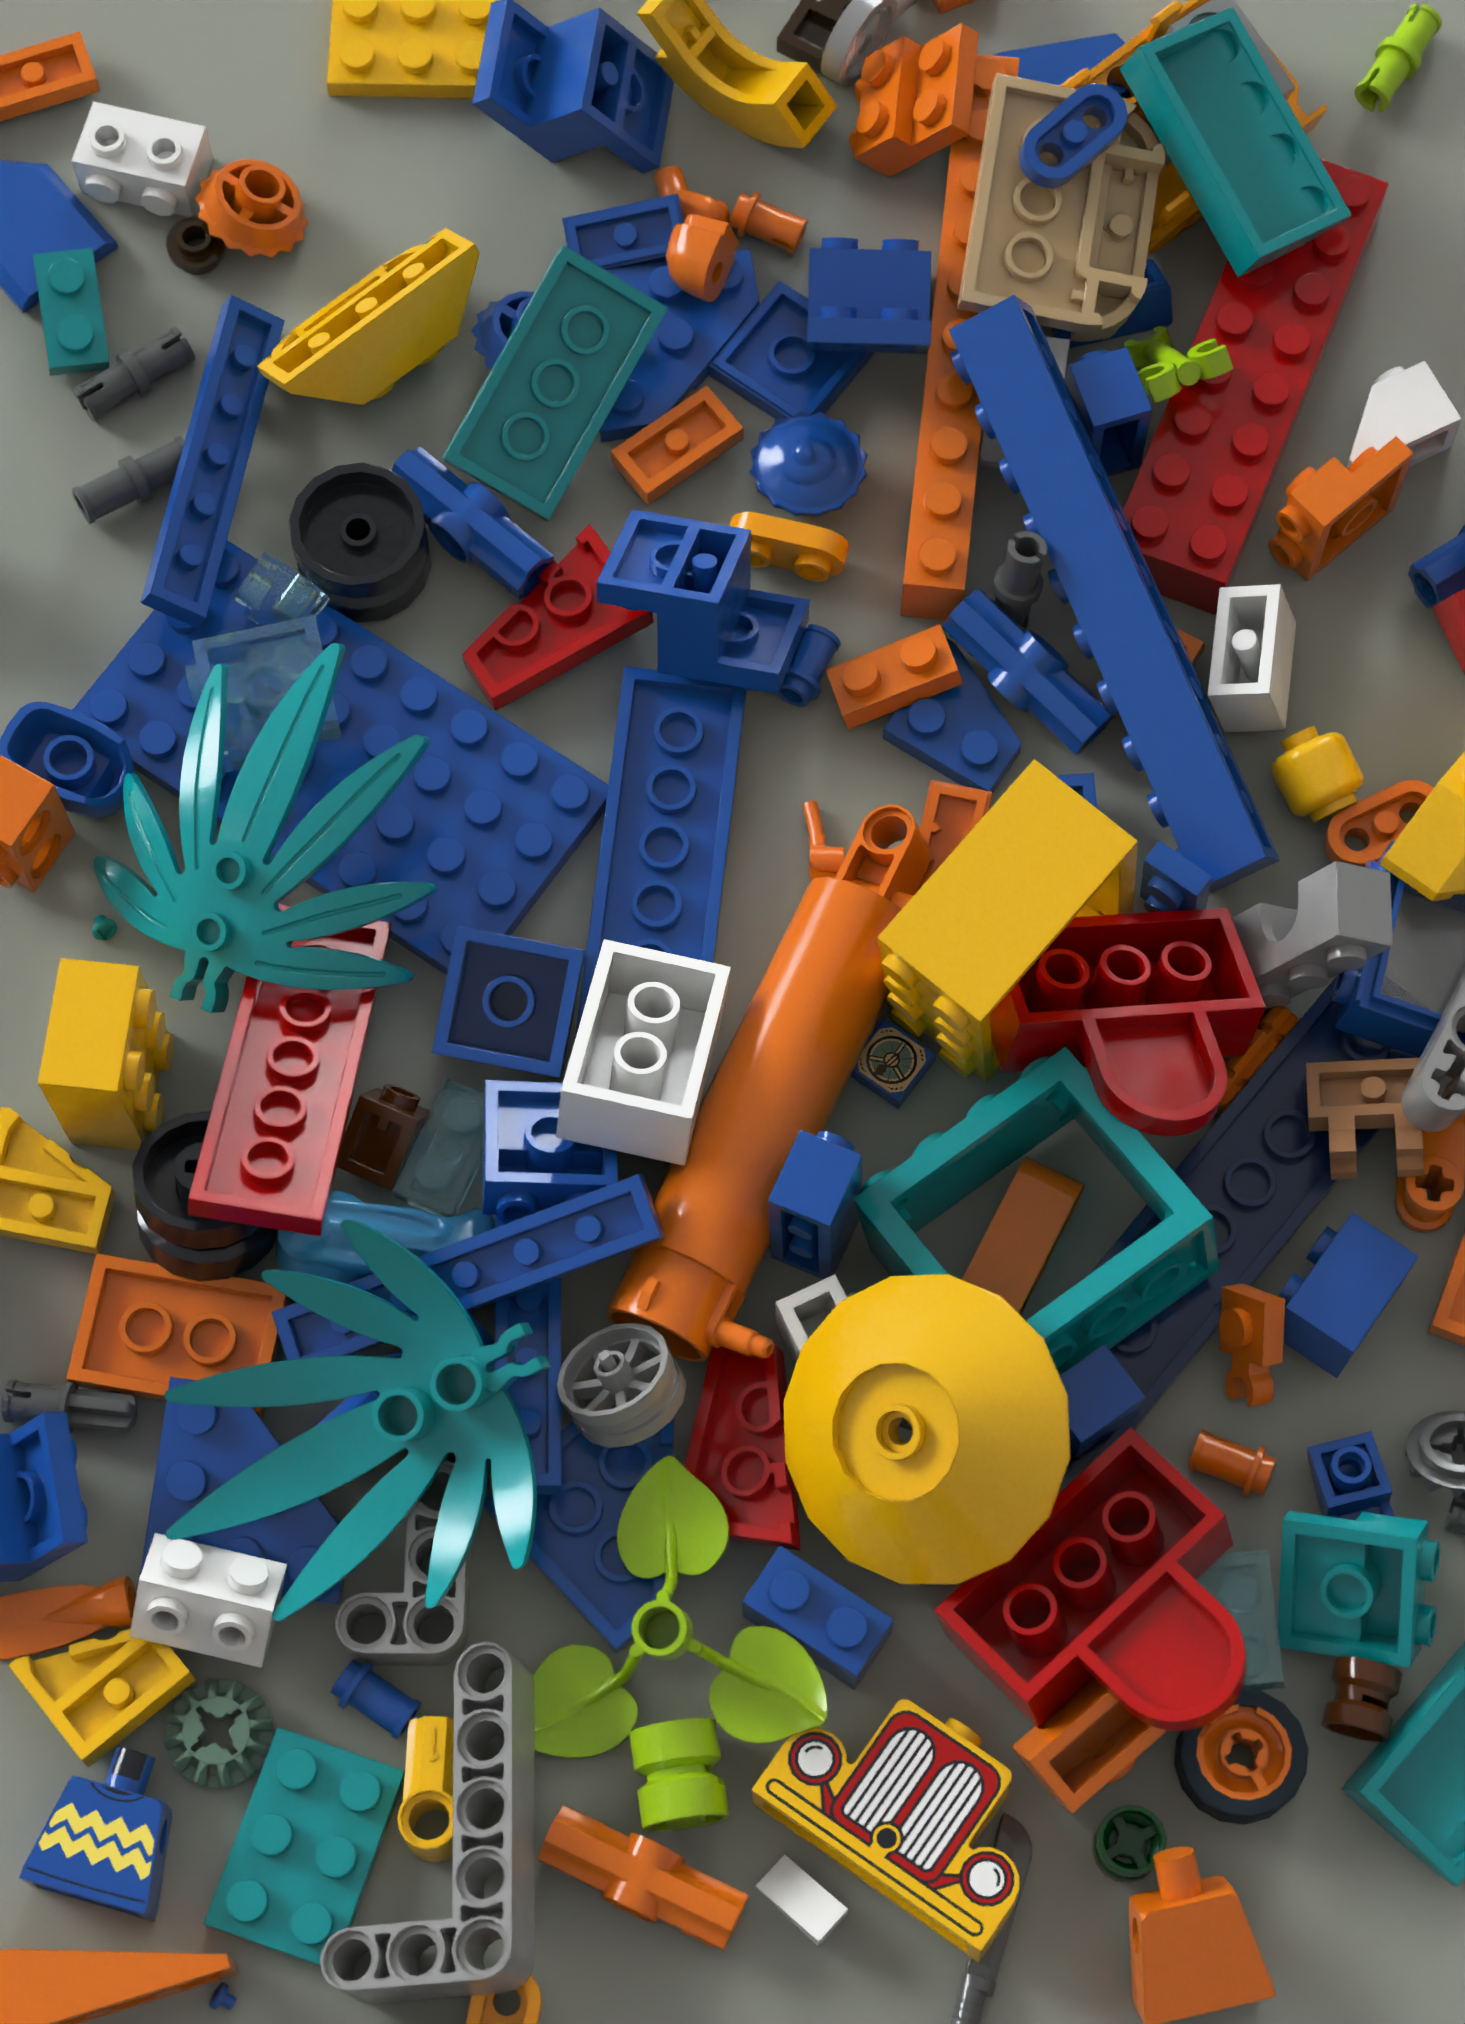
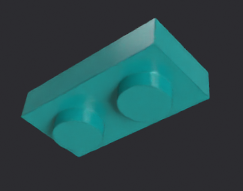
(71, 311)

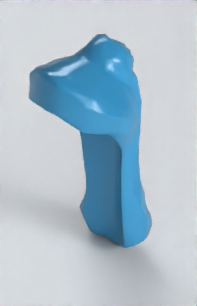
(336, 1258)

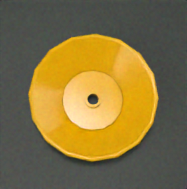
(982, 1420)

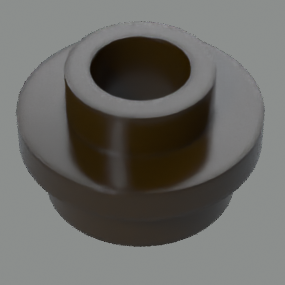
(194, 259)

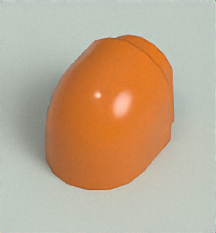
(701, 256)

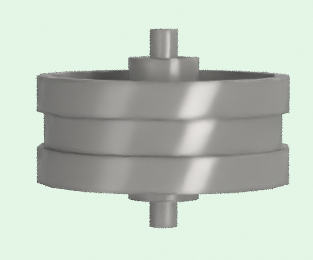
(611, 1372)

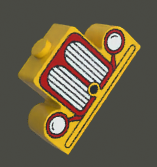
(904, 1818)

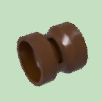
(1361, 1699)

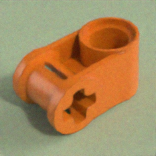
(1442, 1174)

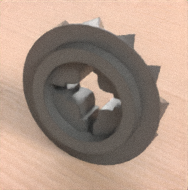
(1431, 1449)

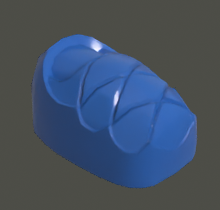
(72, 753)

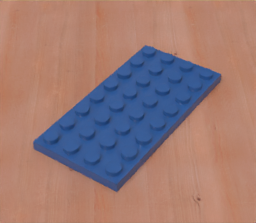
(476, 815)

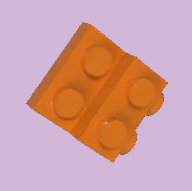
(914, 99)
(1337, 506)

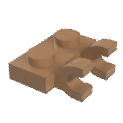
(1363, 1096)

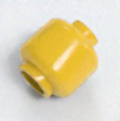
(1317, 774)

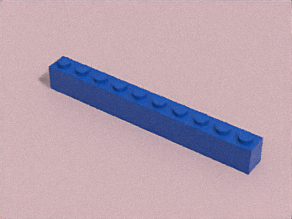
(1111, 593)

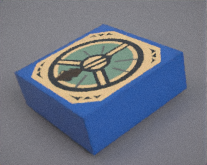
(892, 1063)

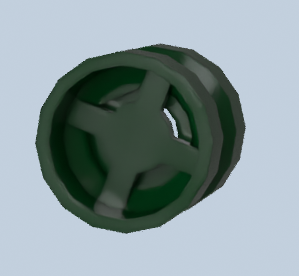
(1134, 1834)

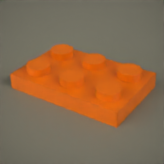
(156, 1326)

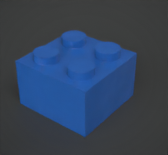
(508, 1001)

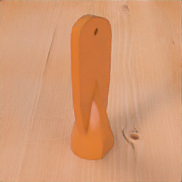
(62, 1615)

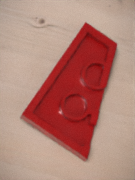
(551, 627)
(741, 1447)

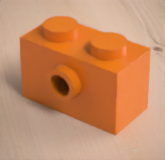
(1084, 1746)

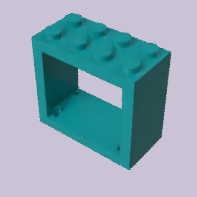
(996, 1134)

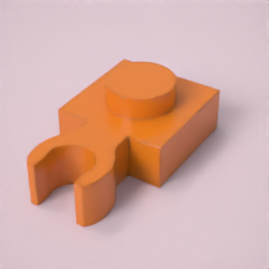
(1254, 1336)

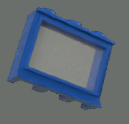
(1408, 986)

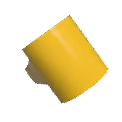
(428, 1784)

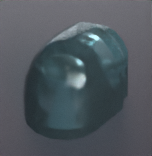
(278, 593)

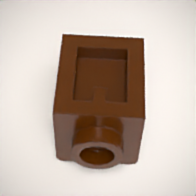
(382, 1134)

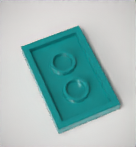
(305, 1846)

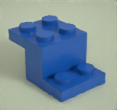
(573, 85)
(869, 297)
(703, 601)
(39, 1496)

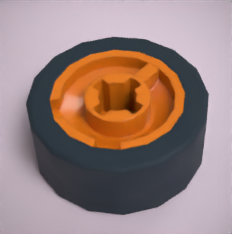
(1232, 1790)

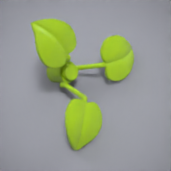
(766, 1683)

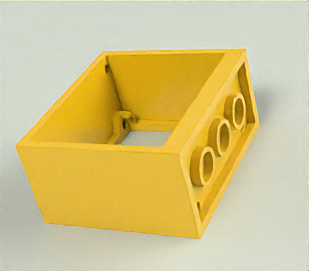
(998, 909)

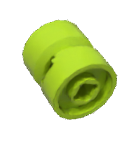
(679, 1776)

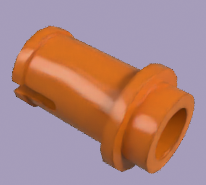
(767, 223)
(1232, 1463)

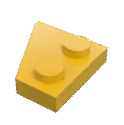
(47, 1192)
(103, 1689)

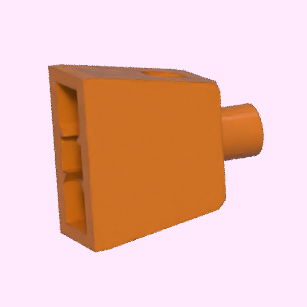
(1191, 1945)

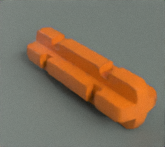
(1265, 1040)

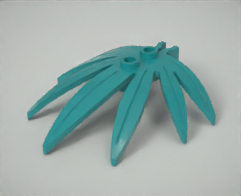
(231, 890)
(430, 1401)

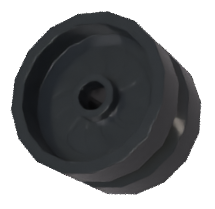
(361, 540)
(181, 1242)

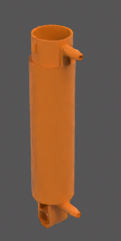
(772, 1082)

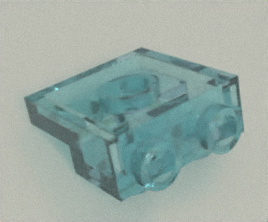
(261, 670)

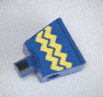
(106, 1840)

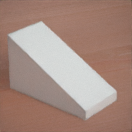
(802, 1900)

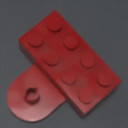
(1142, 1007)
(1110, 1598)

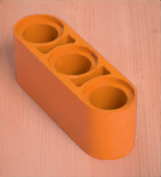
(1024, 1232)

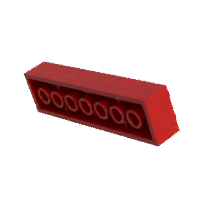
(1230, 431)

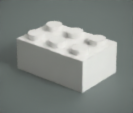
(643, 1052)

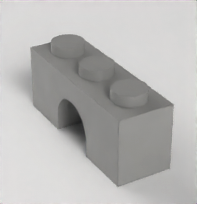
(1337, 928)

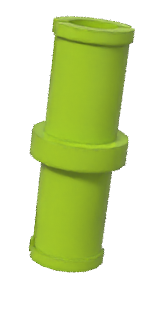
(1398, 58)

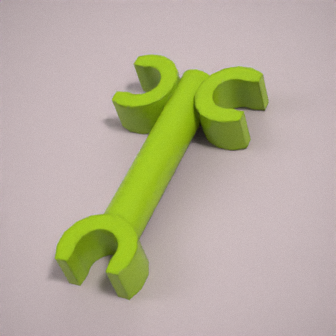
(1170, 368)

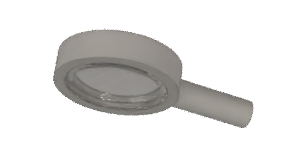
(858, 34)

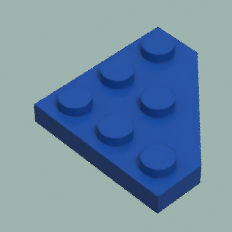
(682, 343)
(204, 1450)
(579, 1529)

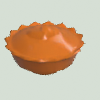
(252, 207)

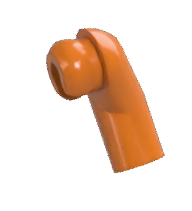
(672, 181)

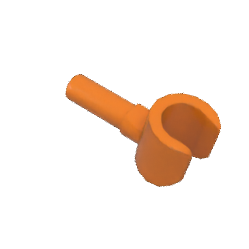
(823, 859)

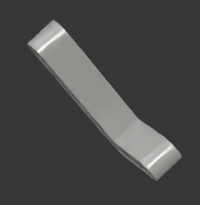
(475, 1857)

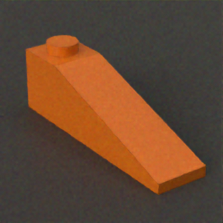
(93, 1984)

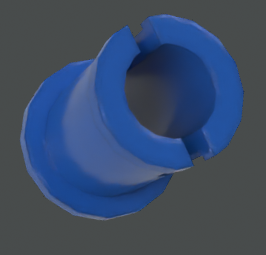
(809, 665)
(375, 1698)

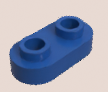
(1069, 137)

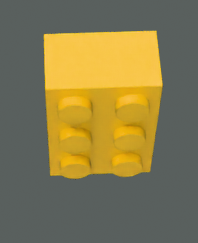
(105, 1054)

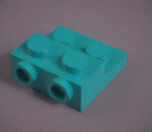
(1357, 1586)

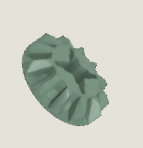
(250, 1734)

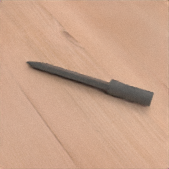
(980, 1977)

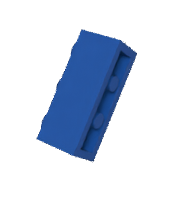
(814, 1203)

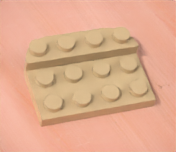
(1067, 248)

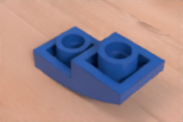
(1350, 1477)

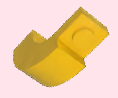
(746, 90)

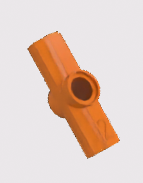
(642, 1878)

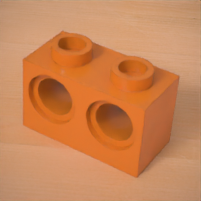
(31, 826)

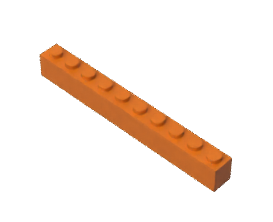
(949, 425)

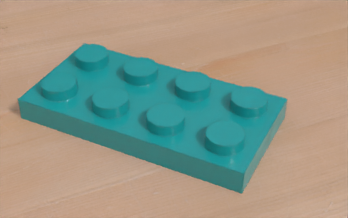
(554, 383)

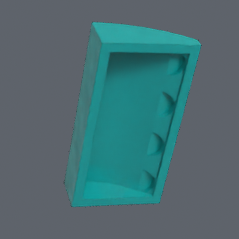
(1234, 140)
(1418, 1776)

